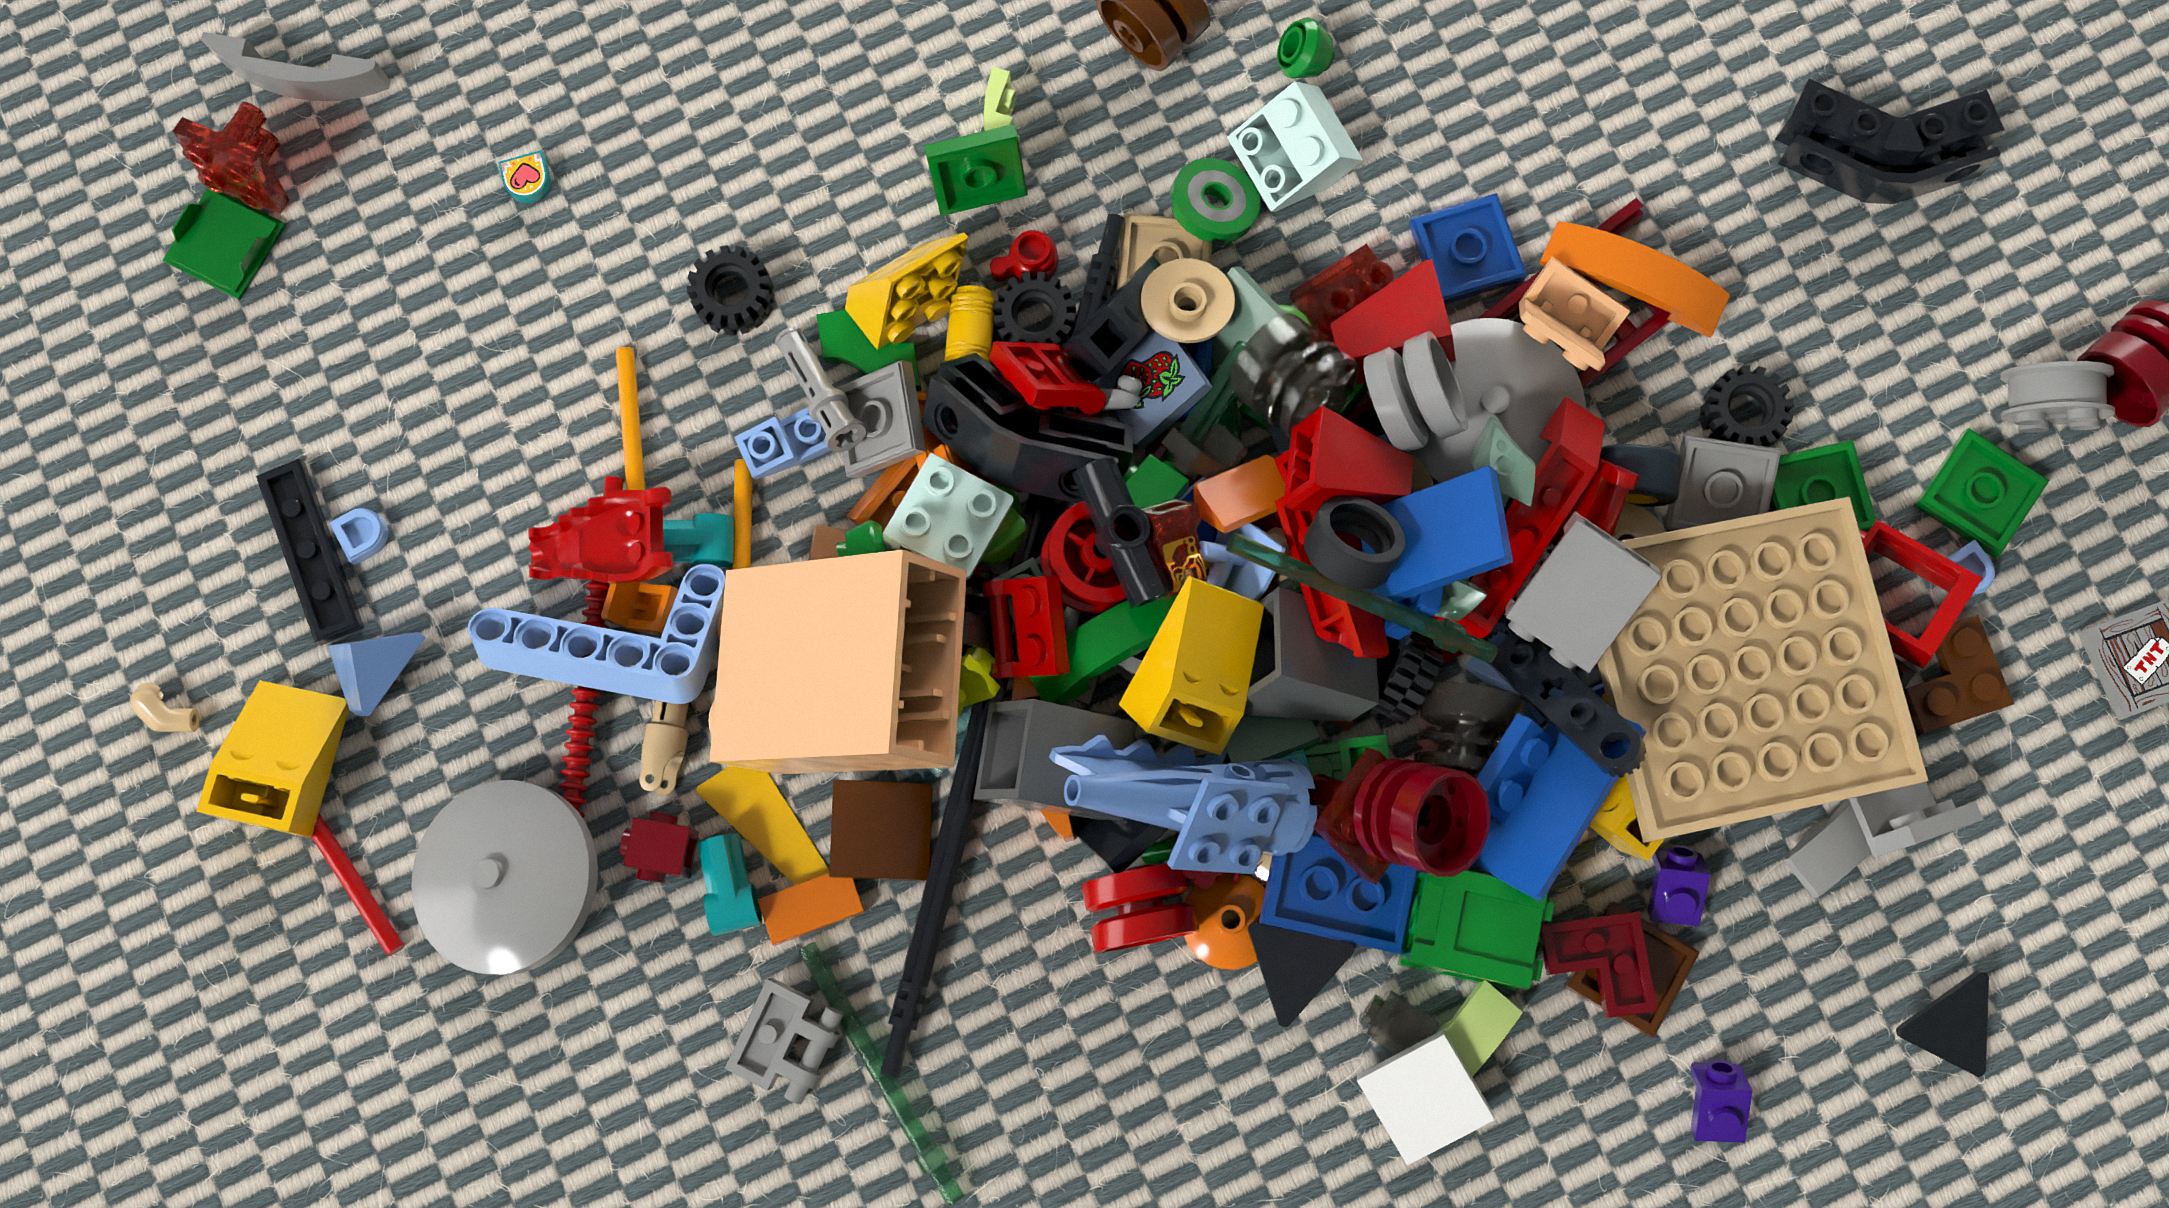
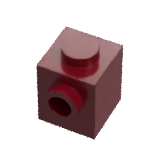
(659, 847)

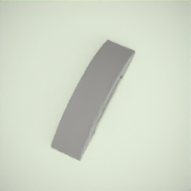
(343, 80)

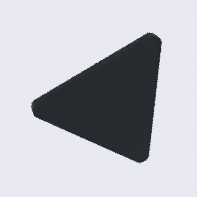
(1295, 966)
(1954, 1025)

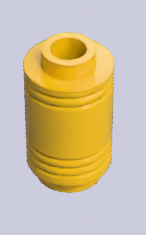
(970, 323)

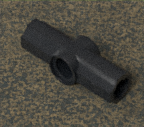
(1112, 504)

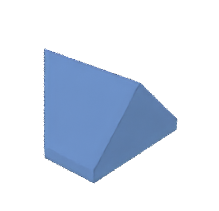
(371, 666)

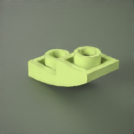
(999, 100)
(1481, 1025)

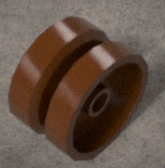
(1154, 28)

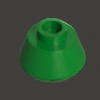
(1305, 49)
(862, 540)

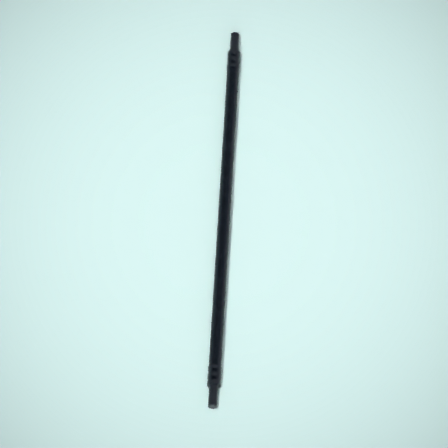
(961, 801)

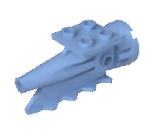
(1222, 810)

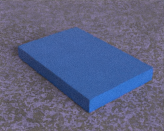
(1448, 533)
(1328, 899)

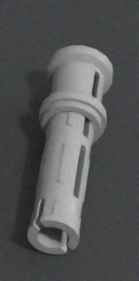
(826, 403)

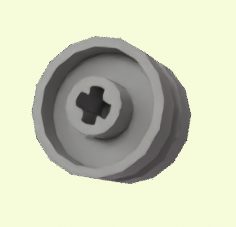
(1415, 393)

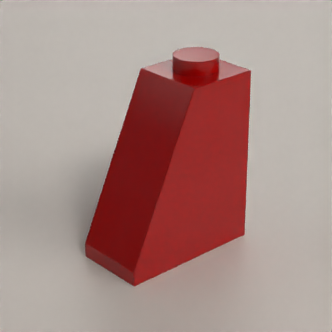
(1394, 315)
(1342, 459)

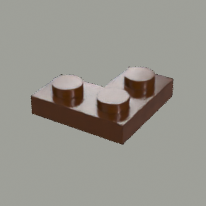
(1969, 685)

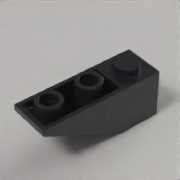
(1112, 328)

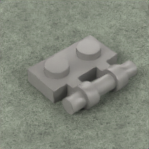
(770, 1034)

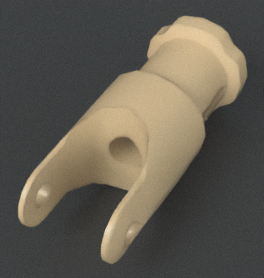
(664, 746)

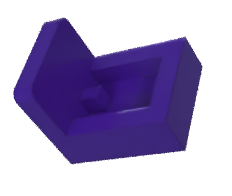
(1678, 886)
(1720, 1102)

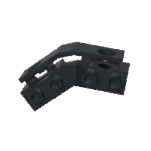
(1917, 144)
(1012, 440)

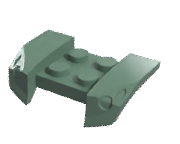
(1516, 481)

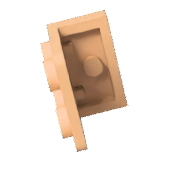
(1571, 313)

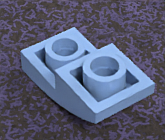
(781, 444)

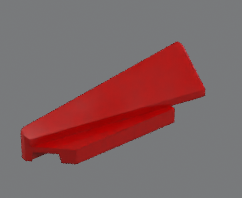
(1330, 616)

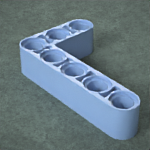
(612, 649)

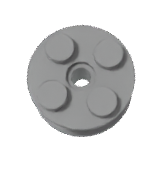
(2057, 395)

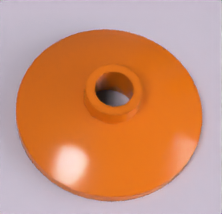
(1215, 943)

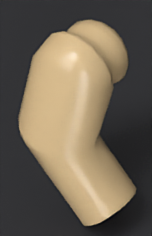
(151, 709)

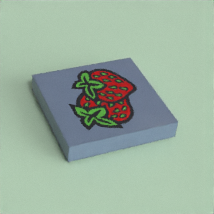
(1169, 382)

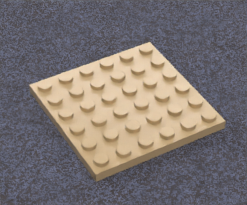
(1759, 673)

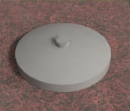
(1505, 376)
(504, 877)

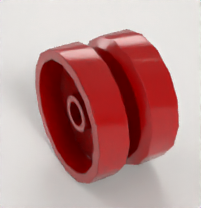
(1138, 900)

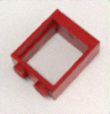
(1933, 568)

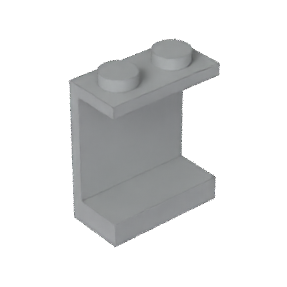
(1582, 594)

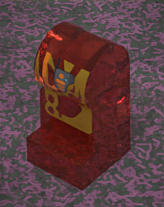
(1177, 541)

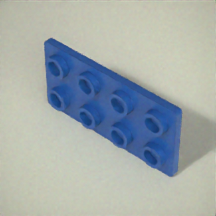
(1539, 803)

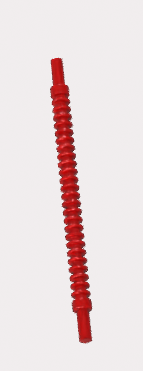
(585, 696)

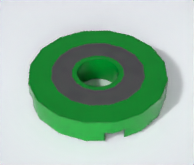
(1222, 180)

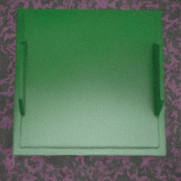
(222, 242)

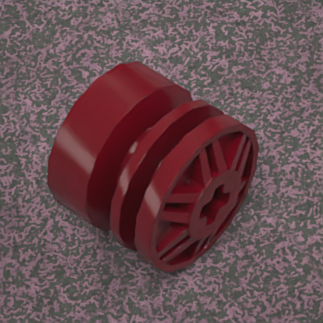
(2140, 361)
(1422, 816)

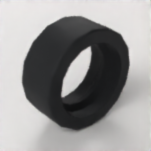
(1344, 563)

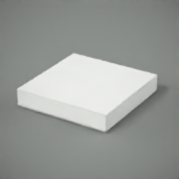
(1425, 1097)

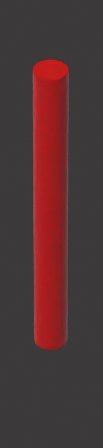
(356, 888)

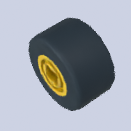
(1657, 469)

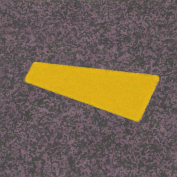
(763, 817)

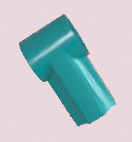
(701, 540)
(730, 896)

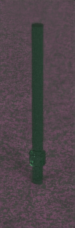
(1445, 633)
(929, 1156)

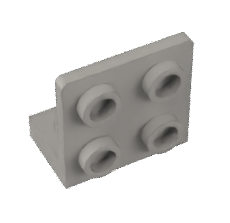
(1908, 817)

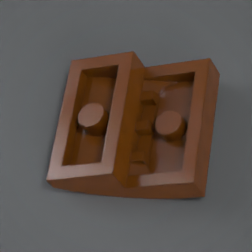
(881, 830)

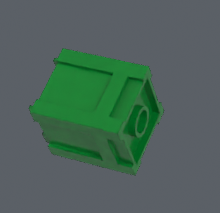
(1475, 930)

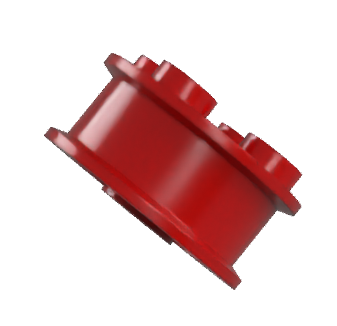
(1069, 550)

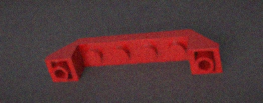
(1559, 481)

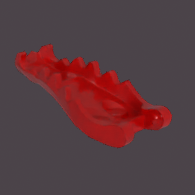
(607, 541)

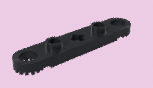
(1577, 714)

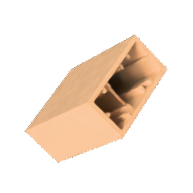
(839, 665)

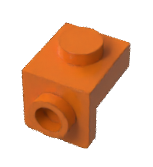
(639, 606)

